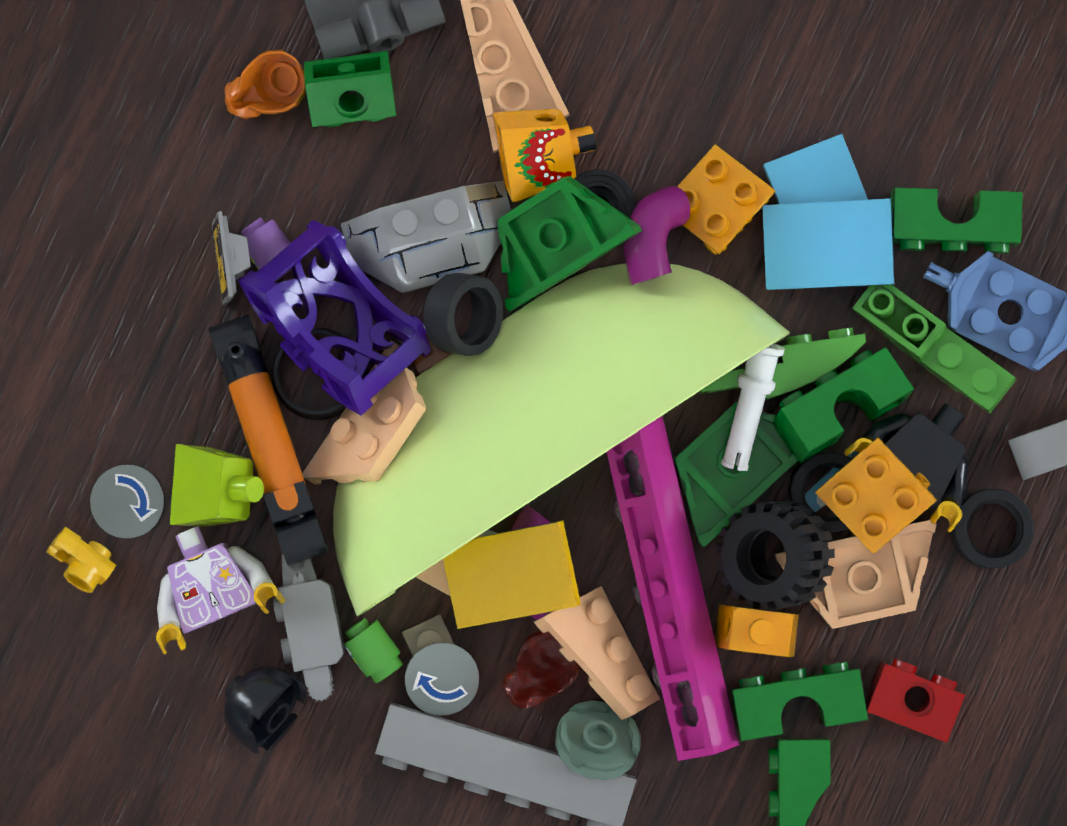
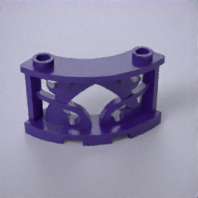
(342, 378)

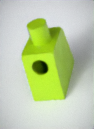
(212, 487)

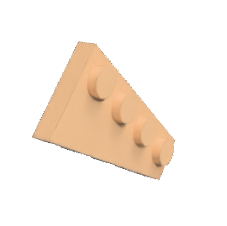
(507, 62)

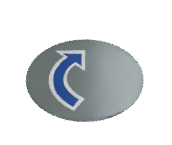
(127, 501)
(442, 679)

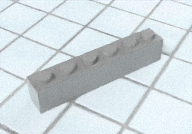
(500, 764)

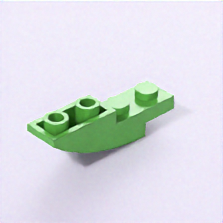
(934, 345)
(801, 362)

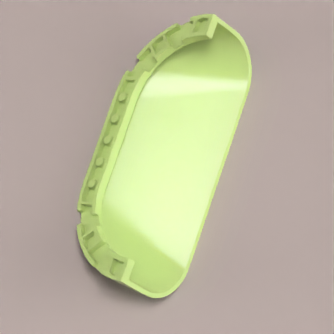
(537, 407)

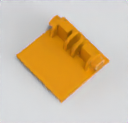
(722, 198)
(876, 495)

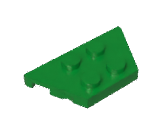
(556, 237)
(719, 491)

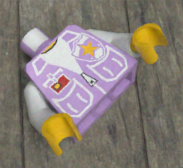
(209, 587)

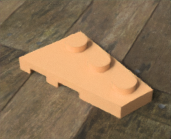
(603, 650)

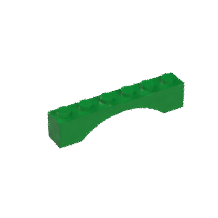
(801, 778)

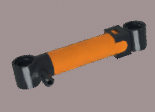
(268, 440)

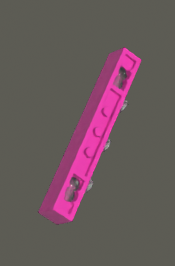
(671, 594)

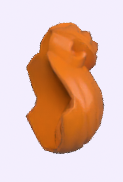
(267, 86)

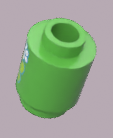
(372, 649)

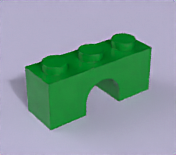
(994, 221)
(871, 383)
(760, 703)

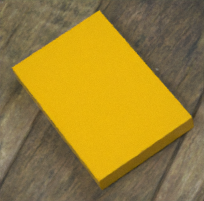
(512, 575)

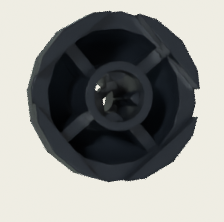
(261, 706)

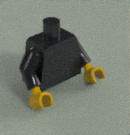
(930, 450)

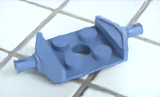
(975, 302)

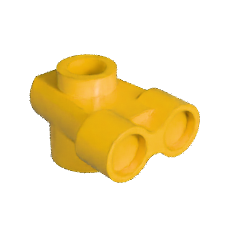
(87, 562)

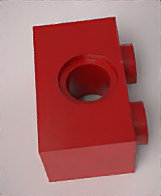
(933, 718)

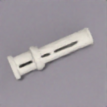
(755, 385)

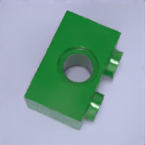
(364, 73)

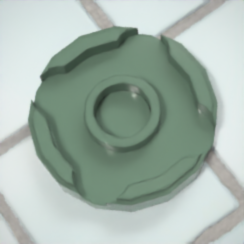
(597, 741)

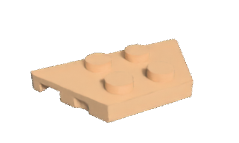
(368, 443)
(873, 585)

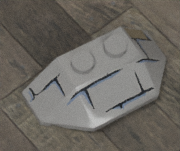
(429, 236)

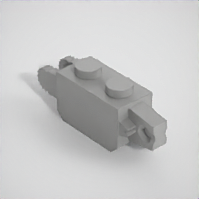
(311, 626)

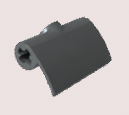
(370, 25)

